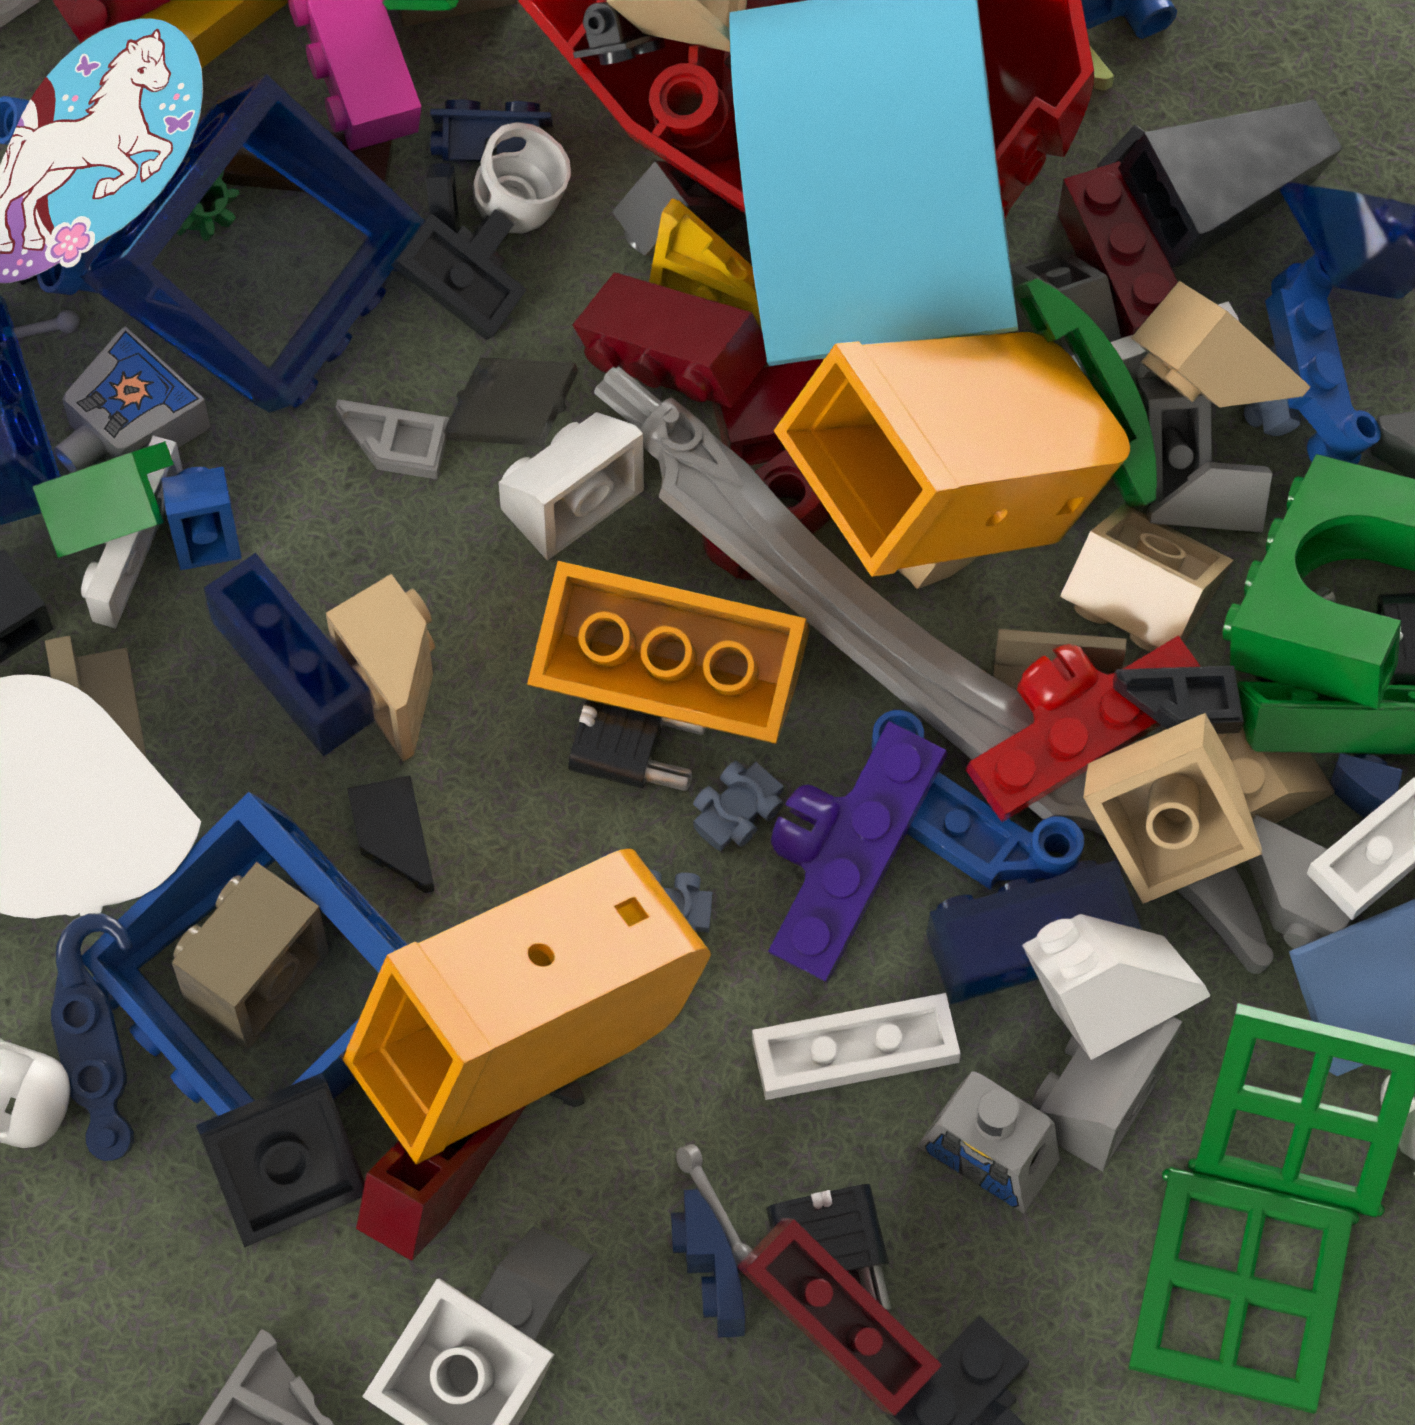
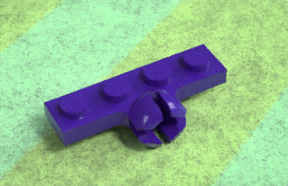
(849, 847)

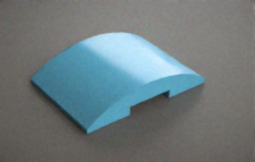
(869, 174)

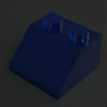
(1358, 237)

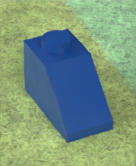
(201, 517)

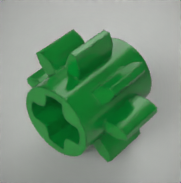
(203, 221)

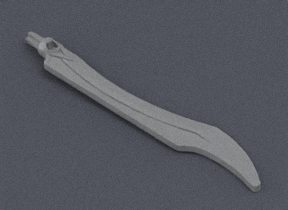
(956, 697)

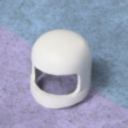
(536, 172)
(40, 1094)

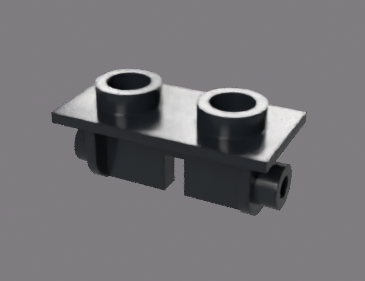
(614, 36)

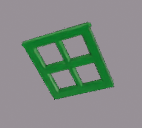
(1307, 1112)
(1242, 1290)

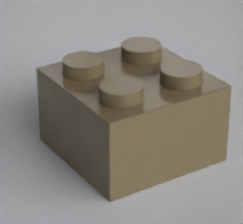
(250, 955)

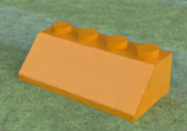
(669, 652)

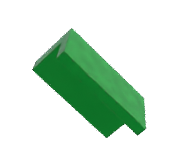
(102, 500)

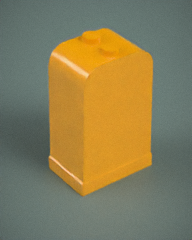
(952, 446)
(522, 1001)

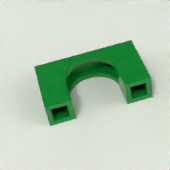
(1294, 633)

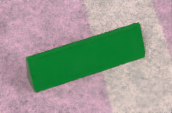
(1301, 720)

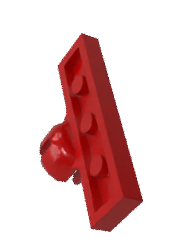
(1073, 724)

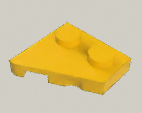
(700, 262)

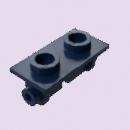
(469, 127)

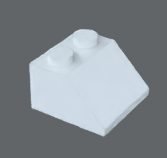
(574, 482)
(1110, 979)
(458, 1366)

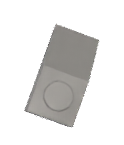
(1289, 895)

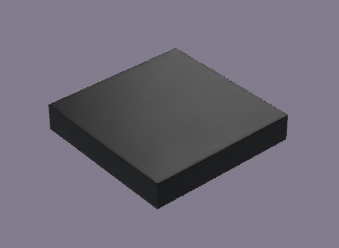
(282, 1159)

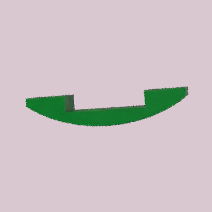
(1057, 316)

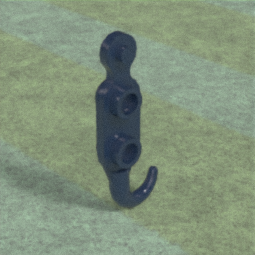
(89, 1038)

